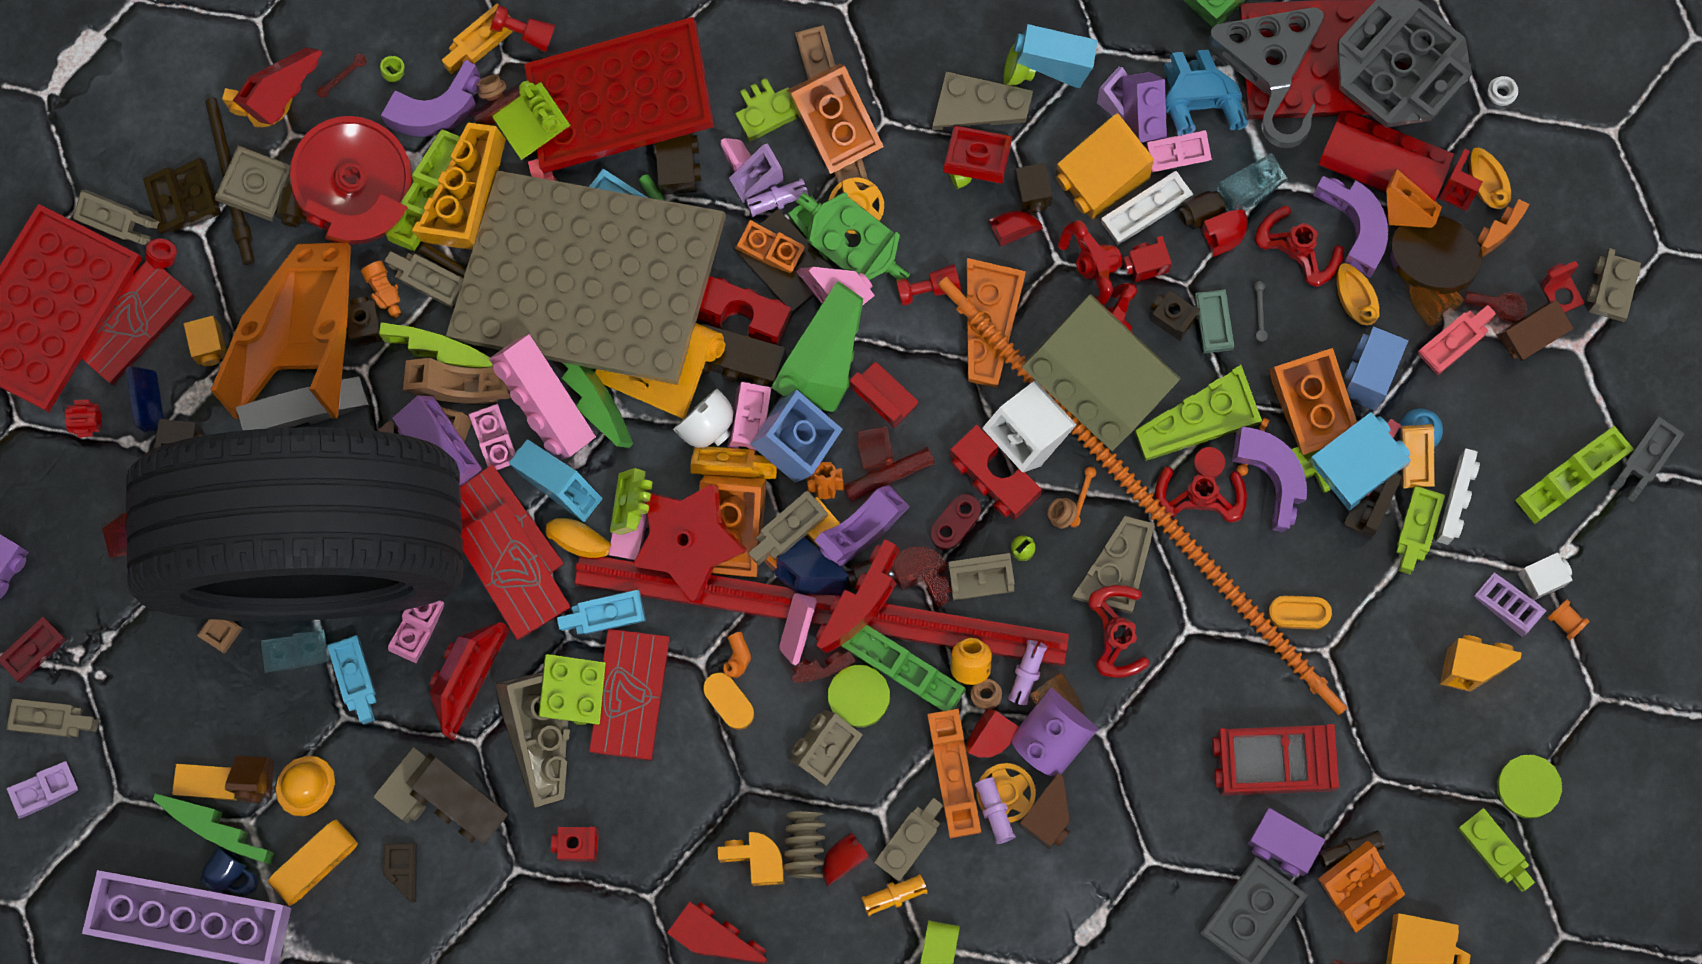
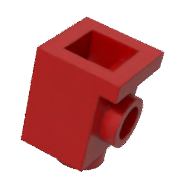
(1148, 260)
(585, 851)

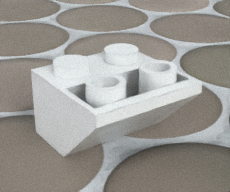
(1029, 427)

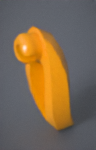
(1496, 186)
(1357, 295)
(577, 538)

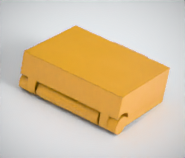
(1424, 942)

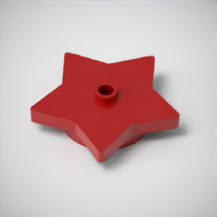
(708, 537)

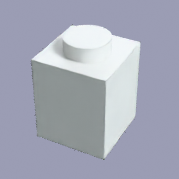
(1546, 576)

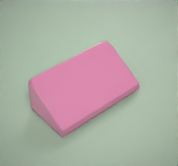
(797, 627)

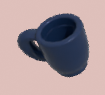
(224, 869)

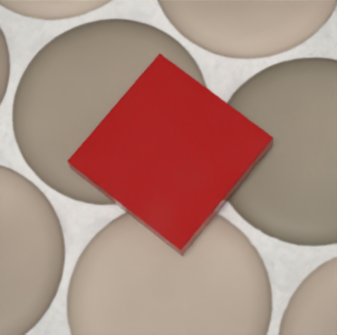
(977, 154)

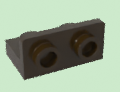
(1370, 511)

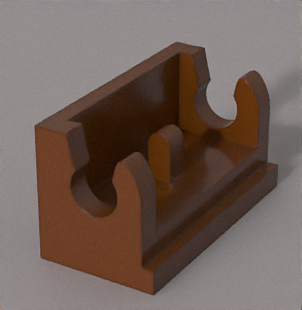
(1535, 331)

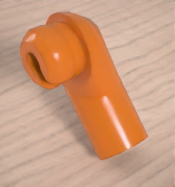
(740, 657)

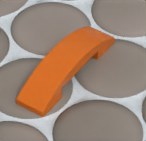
(954, 773)

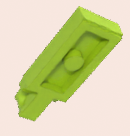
(1418, 527)
(1496, 849)

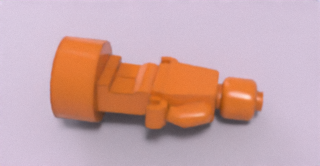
(385, 294)

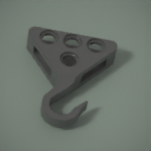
(1251, 55)

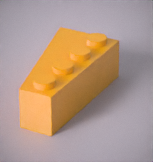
(463, 189)

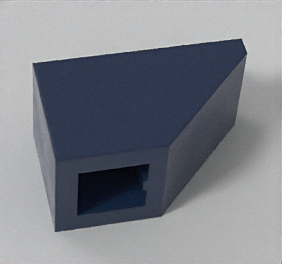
(809, 571)

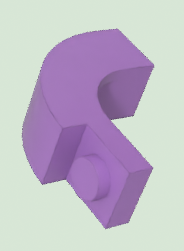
(428, 117)
(1366, 216)
(1280, 464)
(863, 527)

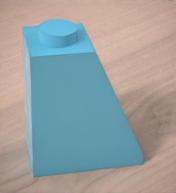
(1056, 54)
(556, 480)

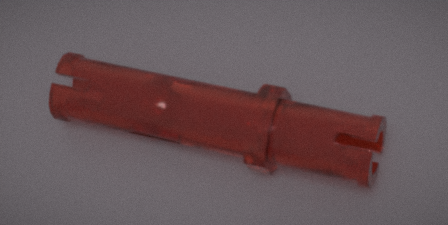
(889, 474)

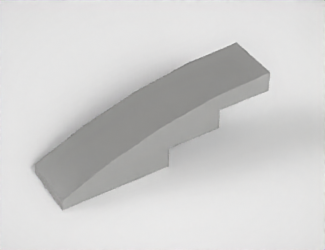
(299, 407)

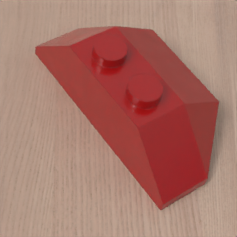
(463, 675)

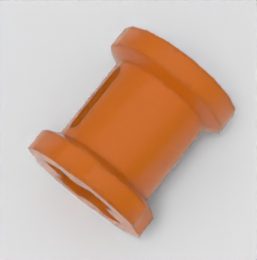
(1568, 619)

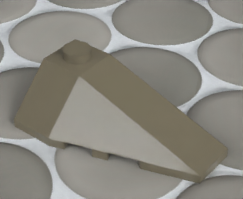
(535, 739)

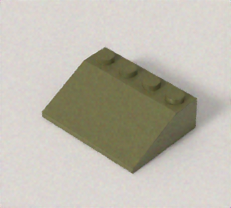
(1101, 372)

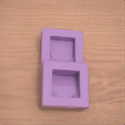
(43, 790)

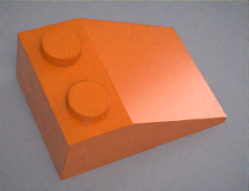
(835, 118)
(1313, 399)
(743, 513)

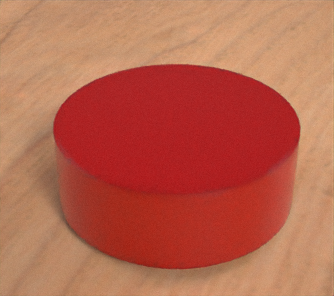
(160, 253)
(1209, 462)

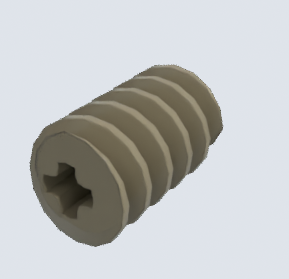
(804, 845)

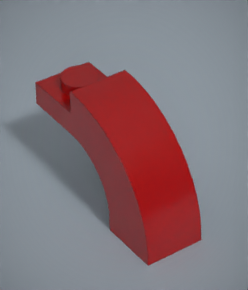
(357, 228)

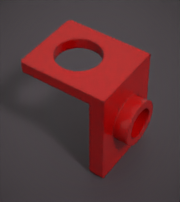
(1560, 278)

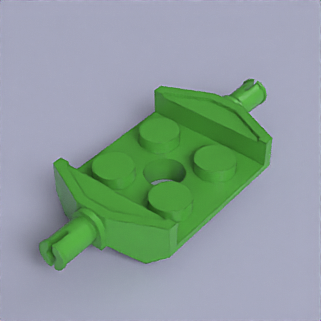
(876, 244)

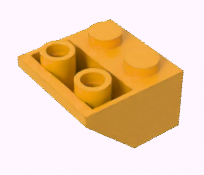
(1472, 663)

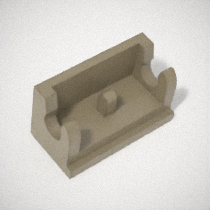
(981, 576)

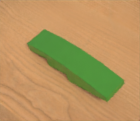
(597, 404)
(905, 668)
(206, 824)

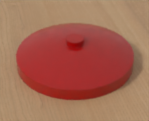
(348, 166)

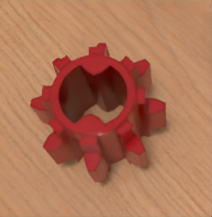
(83, 418)

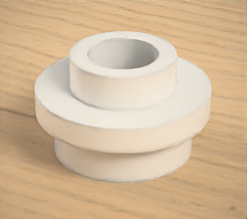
(1502, 83)

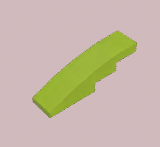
(423, 187)
(433, 345)
(1574, 474)

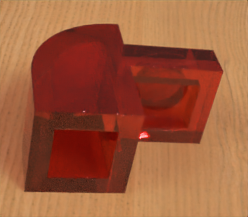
(920, 565)

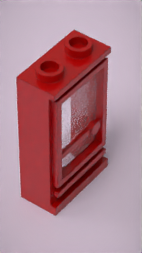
(1276, 760)

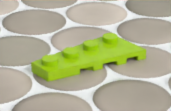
(1202, 417)

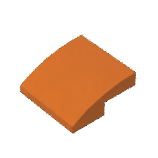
(1361, 886)

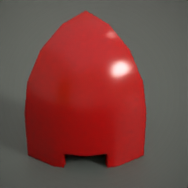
(1013, 226)
(1225, 231)
(991, 735)
(843, 858)

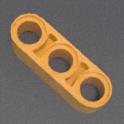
(312, 862)

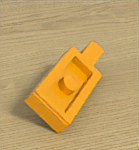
(474, 42)
(731, 463)

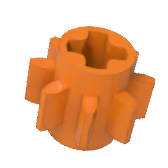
(825, 481)

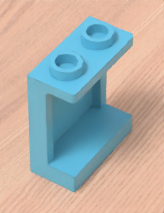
(1360, 460)

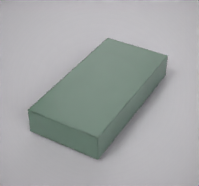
(1214, 321)

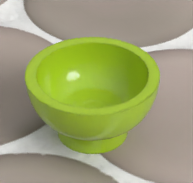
(1014, 72)

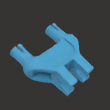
(1200, 88)

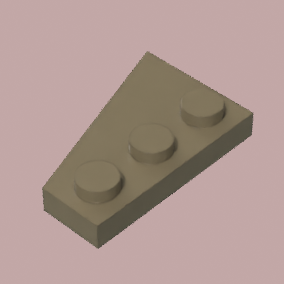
(977, 101)
(1119, 563)

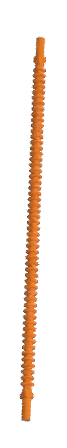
(1316, 683)

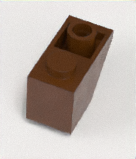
(250, 778)

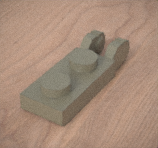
(112, 217)

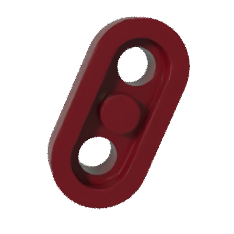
(956, 521)

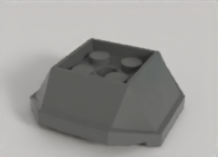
(1406, 34)

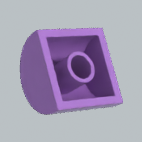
(1053, 734)

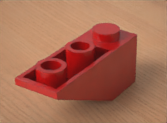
(270, 89)
(707, 937)

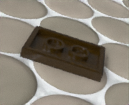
(784, 285)

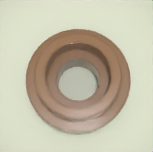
(491, 87)
(1062, 512)
(990, 687)

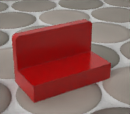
(1460, 187)
(883, 394)

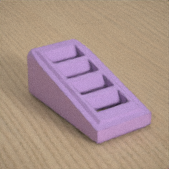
(1525, 602)

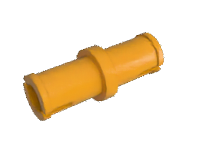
(894, 895)

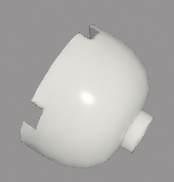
(707, 421)

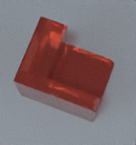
(875, 447)

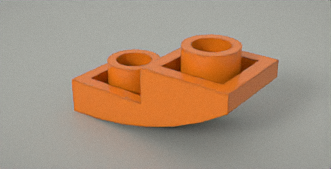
(1492, 237)
(769, 247)

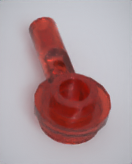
(1509, 306)

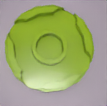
(859, 695)
(1529, 786)

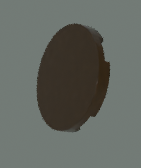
(1436, 257)

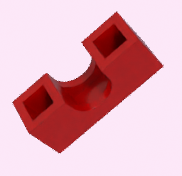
(767, 316)
(1011, 494)

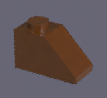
(1049, 815)

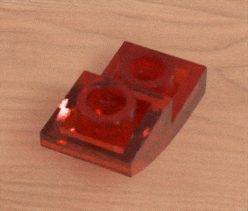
(813, 671)

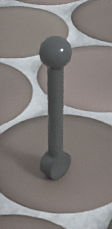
(1261, 336)

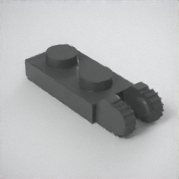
(1649, 456)

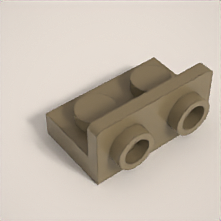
(1614, 286)
(825, 746)

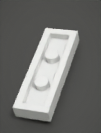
(1146, 208)
(1458, 497)

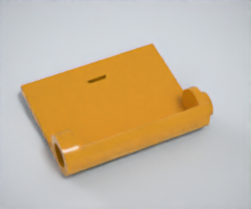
(672, 398)

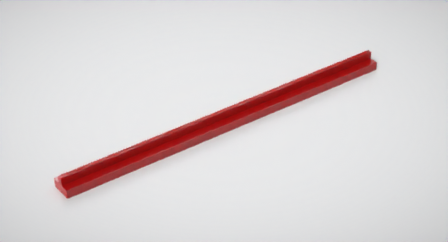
(775, 603)

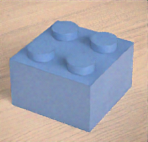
(1374, 369)
(796, 436)

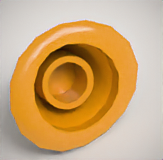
(305, 785)

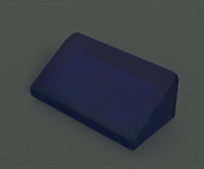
(144, 398)

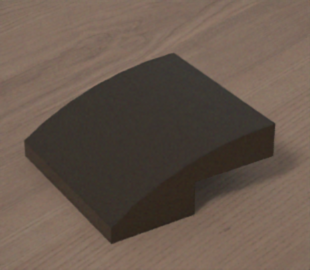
(182, 196)

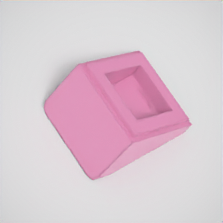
(734, 152)

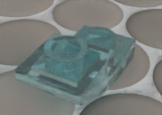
(294, 651)

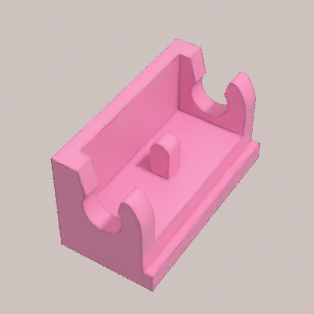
(1179, 151)
(749, 414)

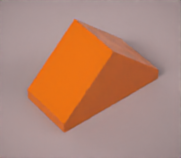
(1409, 204)

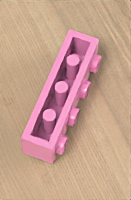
(542, 397)

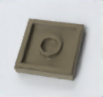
(253, 183)

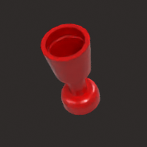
(534, 31)
(907, 291)

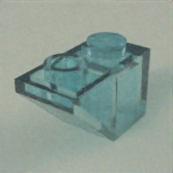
(1252, 184)

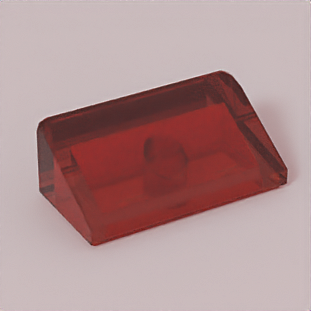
(484, 114)

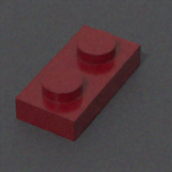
(31, 649)

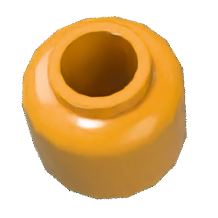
(971, 661)

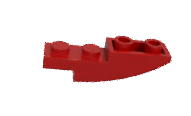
(854, 611)

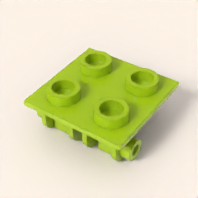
(530, 119)
(572, 689)

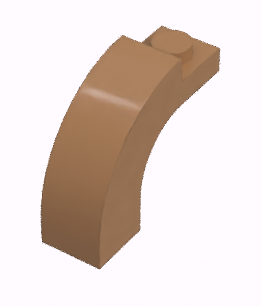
(453, 383)

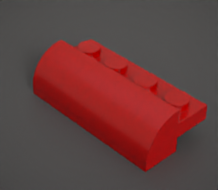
(1373, 152)

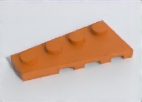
(997, 293)

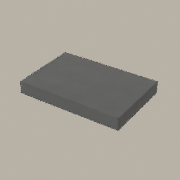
(1253, 913)

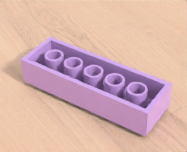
(186, 920)

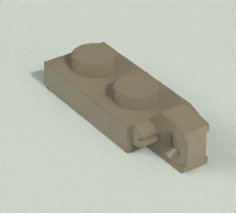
(426, 277)
(788, 528)
(48, 719)
(910, 841)

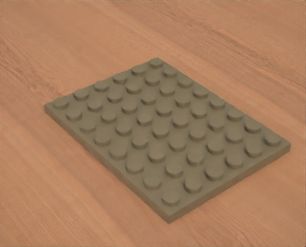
(588, 276)

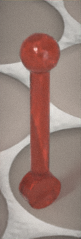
(360, 60)

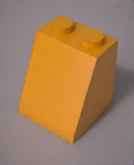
(1105, 167)

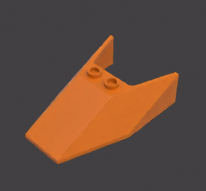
(292, 325)

